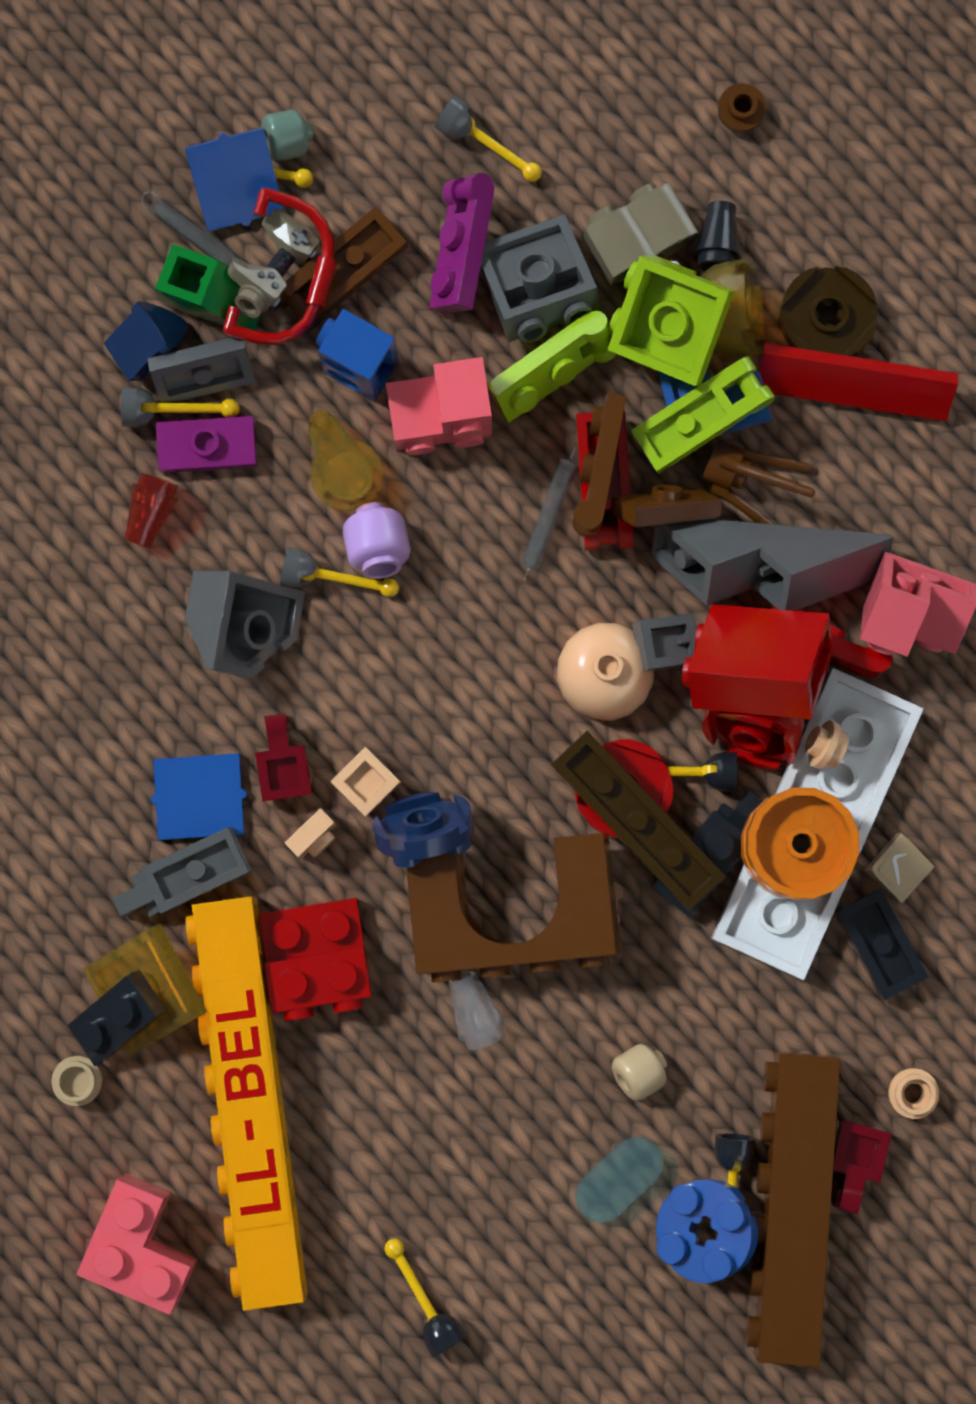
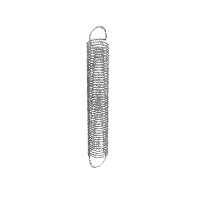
(187, 233)
(537, 552)

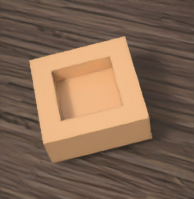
(365, 782)
(313, 835)

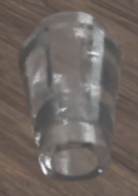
(475, 1013)

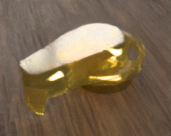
(341, 463)

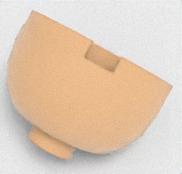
(603, 672)

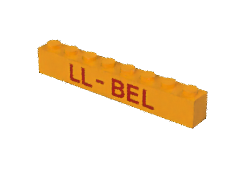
(249, 1104)

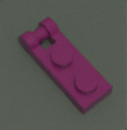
(461, 243)

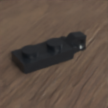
(719, 840)

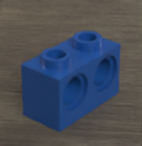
(357, 354)

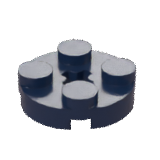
(423, 828)

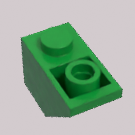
(199, 287)

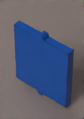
(230, 175)
(198, 796)

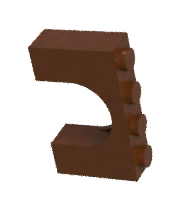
(581, 928)

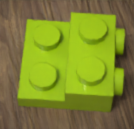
(669, 318)

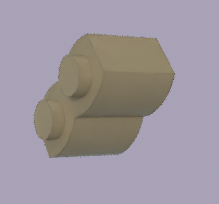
(646, 226)

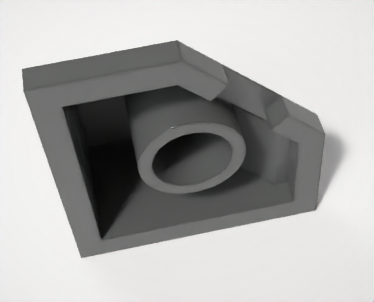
(241, 620)

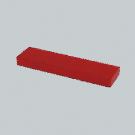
(858, 381)

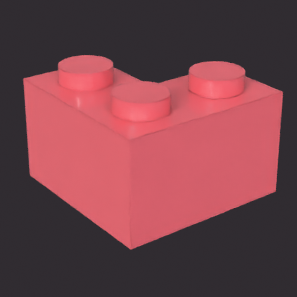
(441, 408)
(916, 605)
(127, 1257)

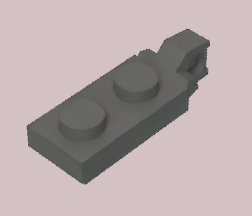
(185, 875)

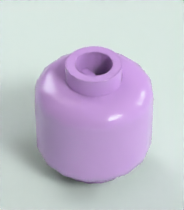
(376, 540)

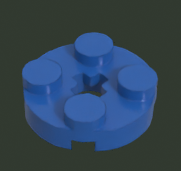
(729, 1215)

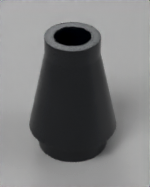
(718, 236)

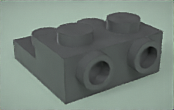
(538, 279)

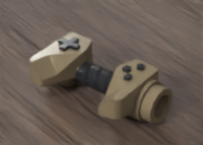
(264, 285)

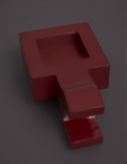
(282, 769)
(859, 1155)

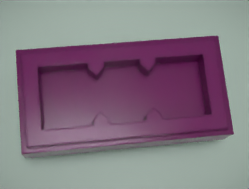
(206, 444)

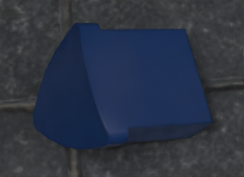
(143, 335)

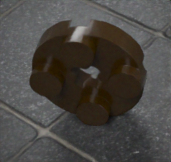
(826, 288)

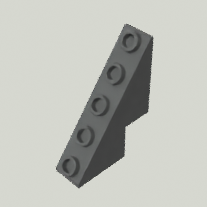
(780, 562)

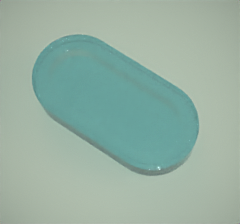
(619, 1179)

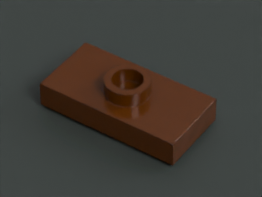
(666, 506)

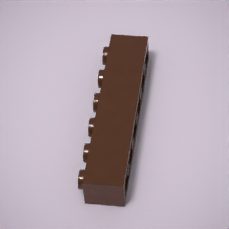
(795, 1208)

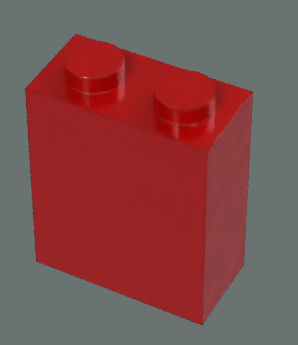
(759, 661)

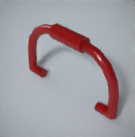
(320, 281)

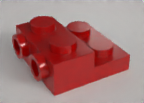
(315, 958)

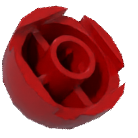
(757, 739)

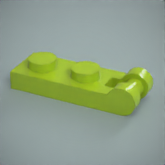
(551, 365)
(701, 415)

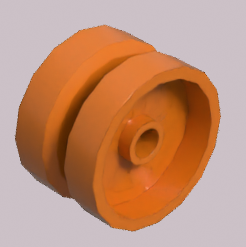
(817, 869)

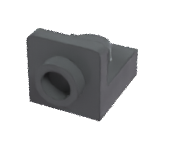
(665, 641)

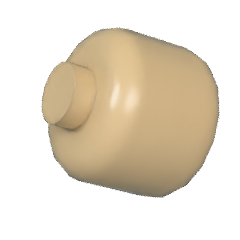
(640, 1071)

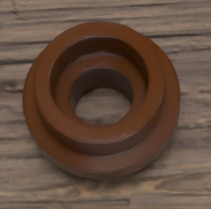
(740, 121)

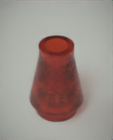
(149, 508)

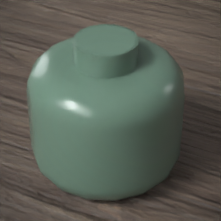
(286, 134)

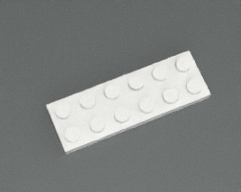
(879, 729)

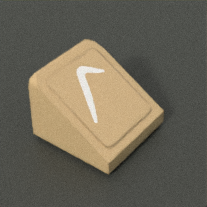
(899, 867)

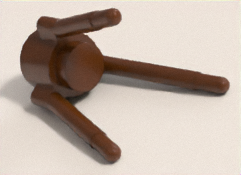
(731, 466)

